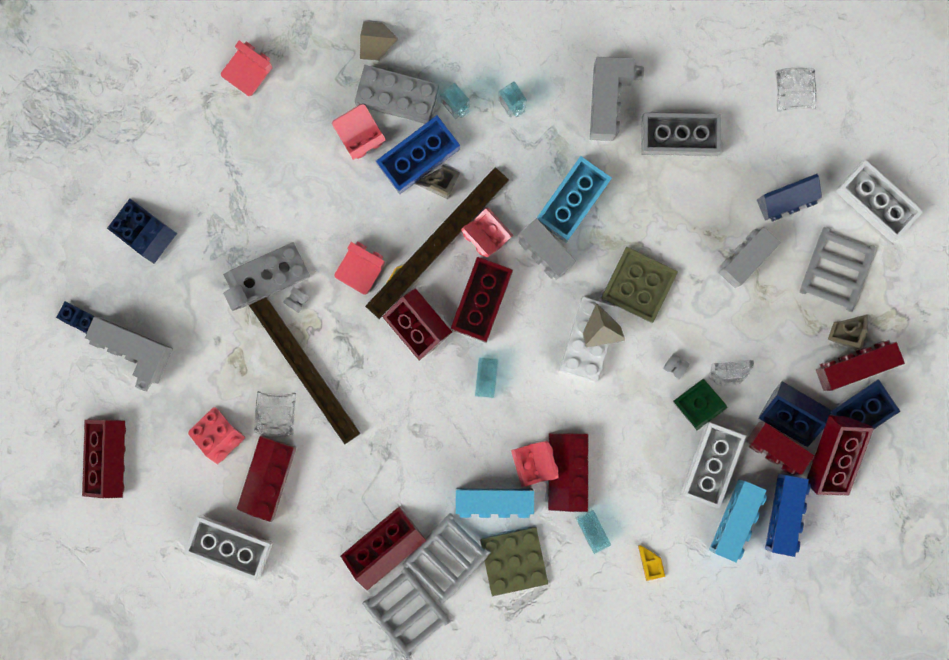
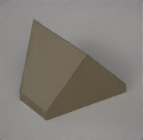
(375, 40)
(440, 181)
(602, 329)
(850, 332)

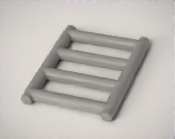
(862, 268)
(469, 567)
(418, 590)

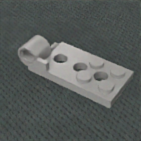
(241, 296)

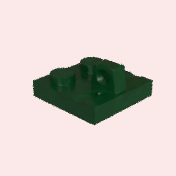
(700, 404)

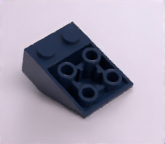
(141, 231)

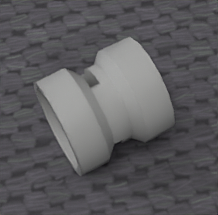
(296, 299)
(676, 366)

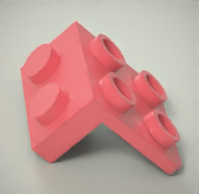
(247, 68)
(358, 131)
(486, 233)
(360, 268)
(215, 436)
(535, 463)

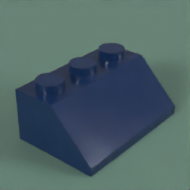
(790, 198)
(869, 406)
(795, 414)

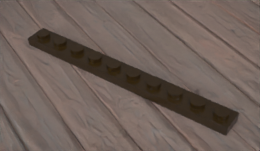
(436, 243)
(303, 368)

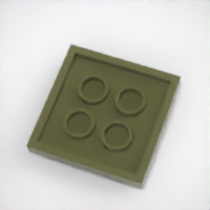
(639, 284)
(514, 561)

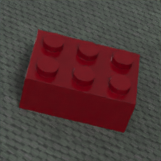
(417, 324)
(779, 449)

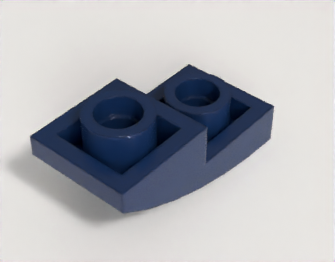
(75, 317)

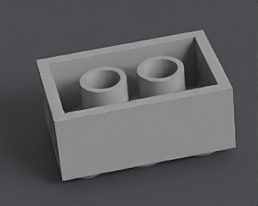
(545, 249)
(748, 256)

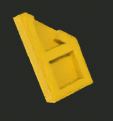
(651, 564)

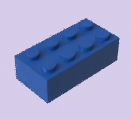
(418, 154)
(787, 515)

